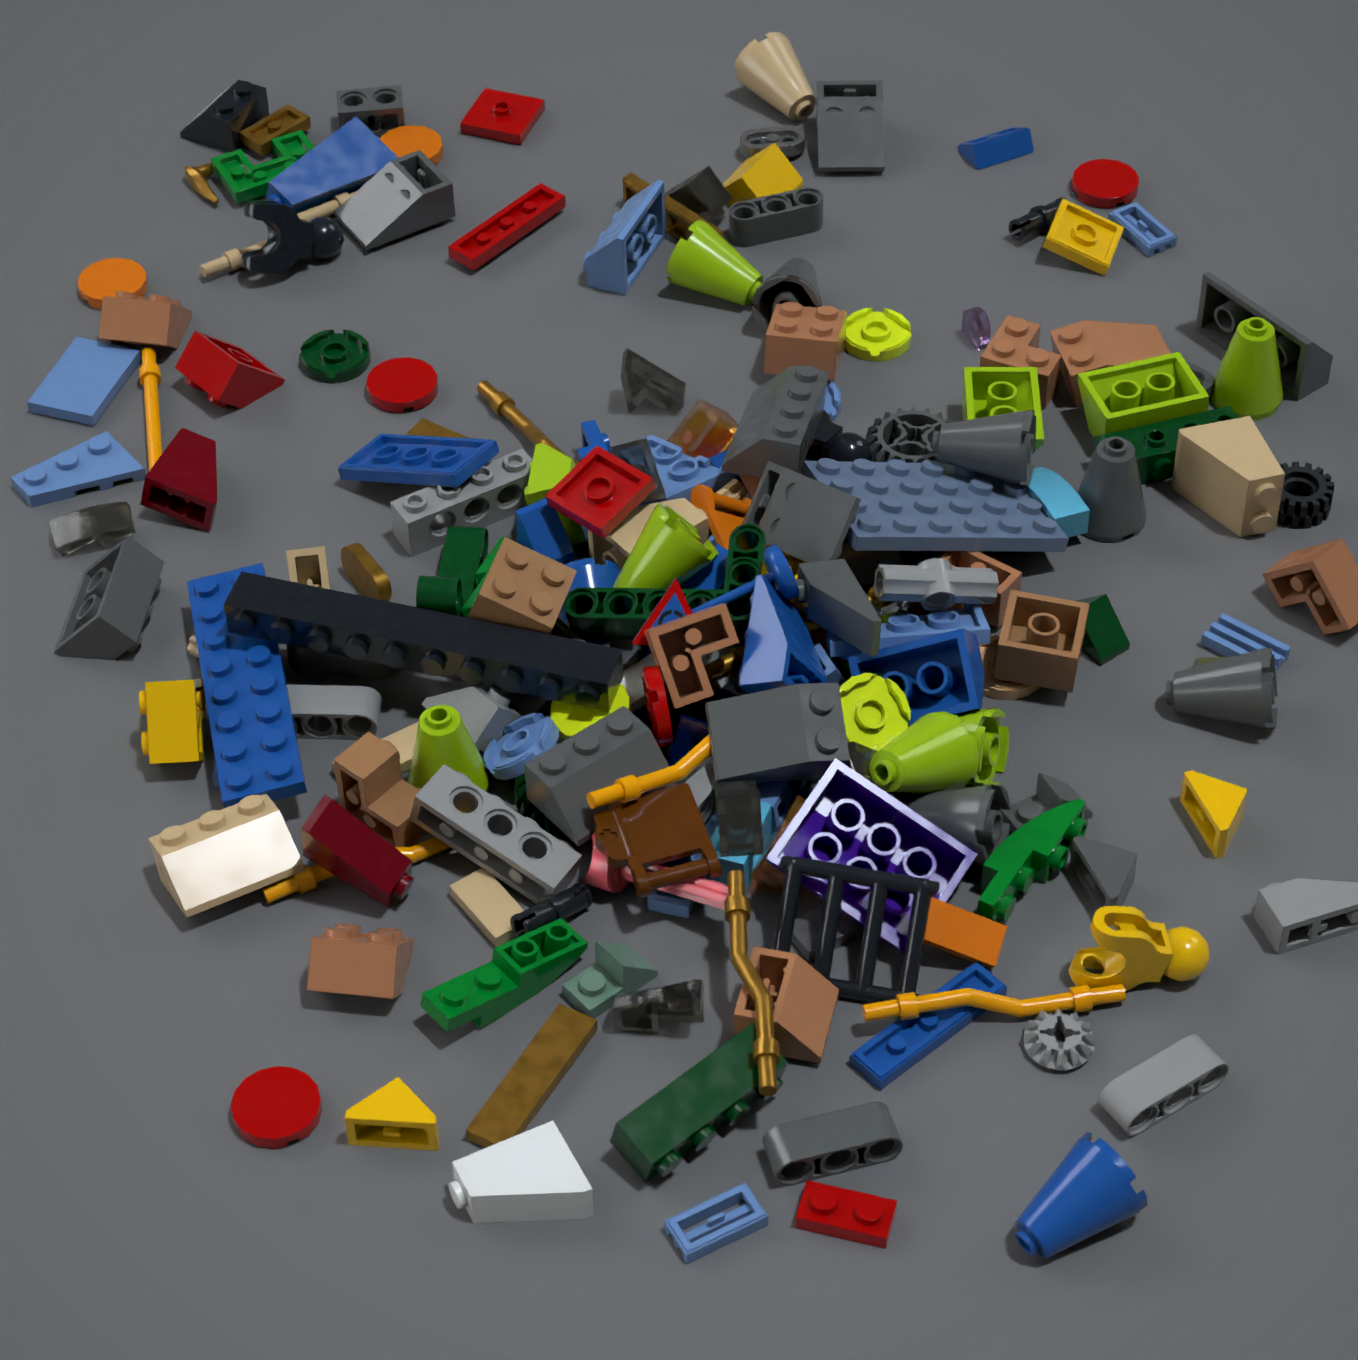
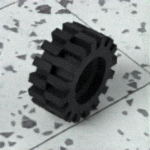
(1317, 492)

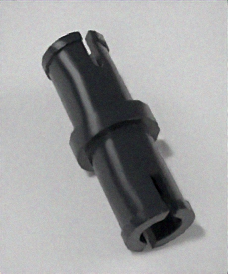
(1037, 220)
(552, 908)

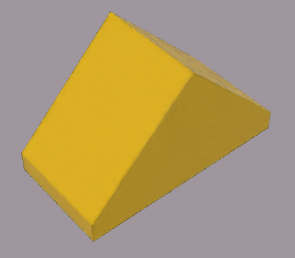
(1214, 808)
(392, 1120)

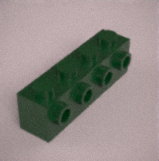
(1157, 442)
(692, 1108)

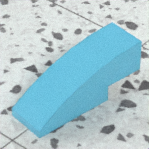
(1059, 501)

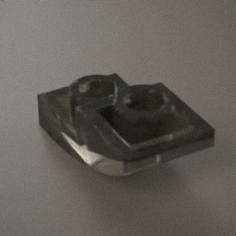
(98, 523)

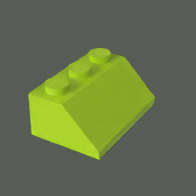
(1002, 391)
(1140, 393)

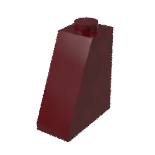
(184, 480)
(355, 853)

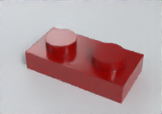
(846, 1214)

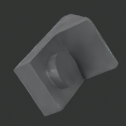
(1048, 795)

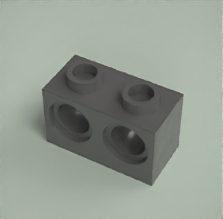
(376, 107)

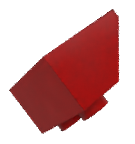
(225, 372)

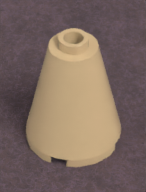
(776, 75)

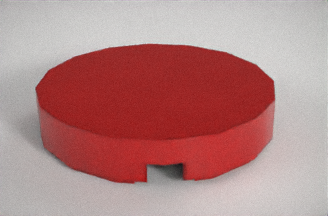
(1105, 183)
(402, 384)
(657, 705)
(276, 1106)

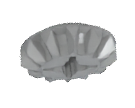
(1042, 1044)

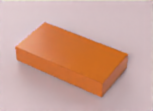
(964, 933)

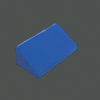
(997, 147)

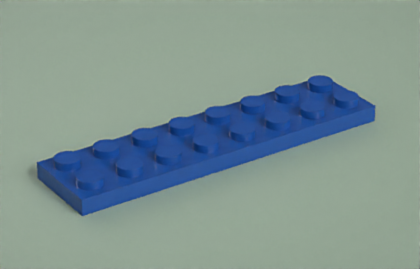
(244, 699)

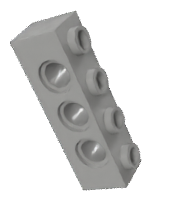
(484, 498)
(472, 835)

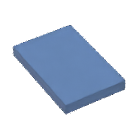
(84, 381)

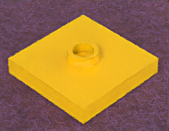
(1083, 237)

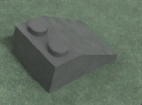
(778, 733)

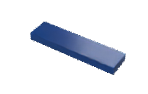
(911, 1040)

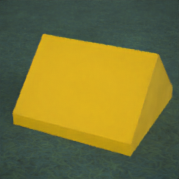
(762, 176)

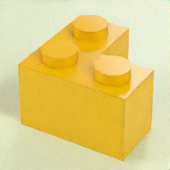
(173, 720)

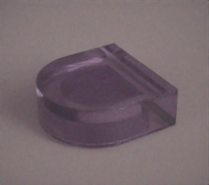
(976, 327)

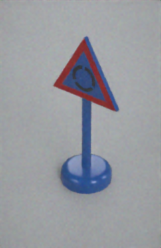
(674, 604)

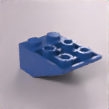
(777, 644)

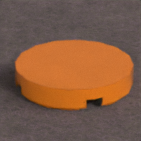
(412, 138)
(109, 276)

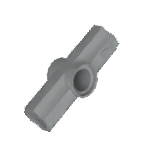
(935, 584)

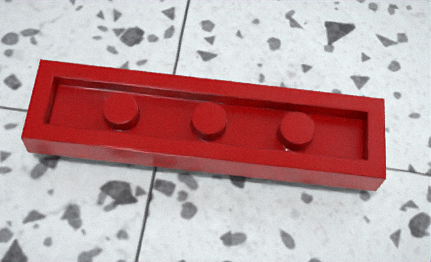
(506, 226)

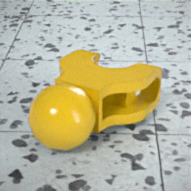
(1138, 951)

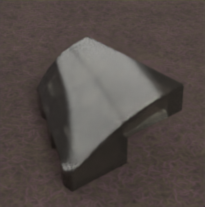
(643, 1009)

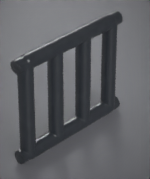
(880, 884)

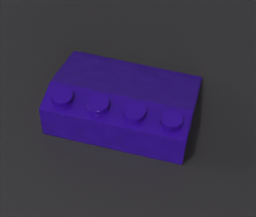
(865, 827)

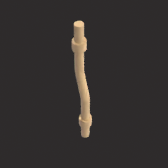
(232, 259)

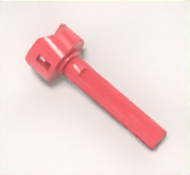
(616, 879)

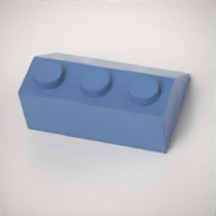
(628, 241)

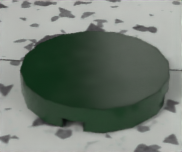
(335, 356)

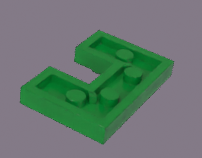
(248, 181)

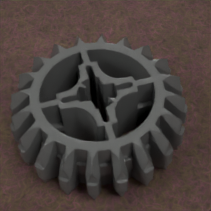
(904, 436)

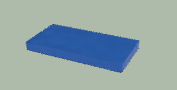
(418, 460)

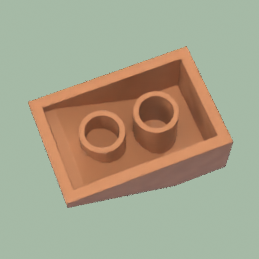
(1101, 345)

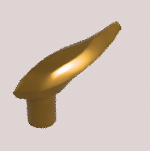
(196, 178)

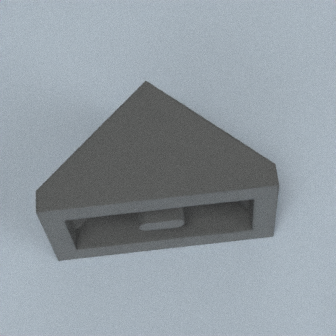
(1103, 871)

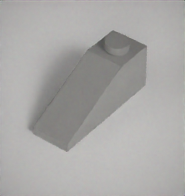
(1306, 911)

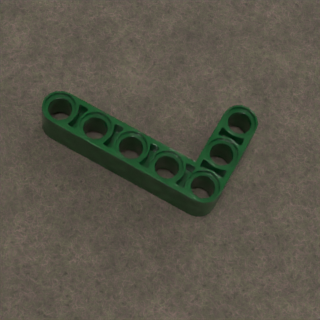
(461, 557)
(607, 604)

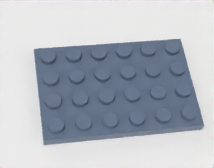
(937, 508)

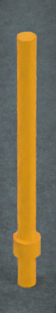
(150, 378)

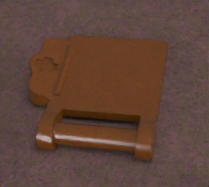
(656, 831)

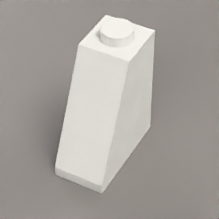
(523, 1180)

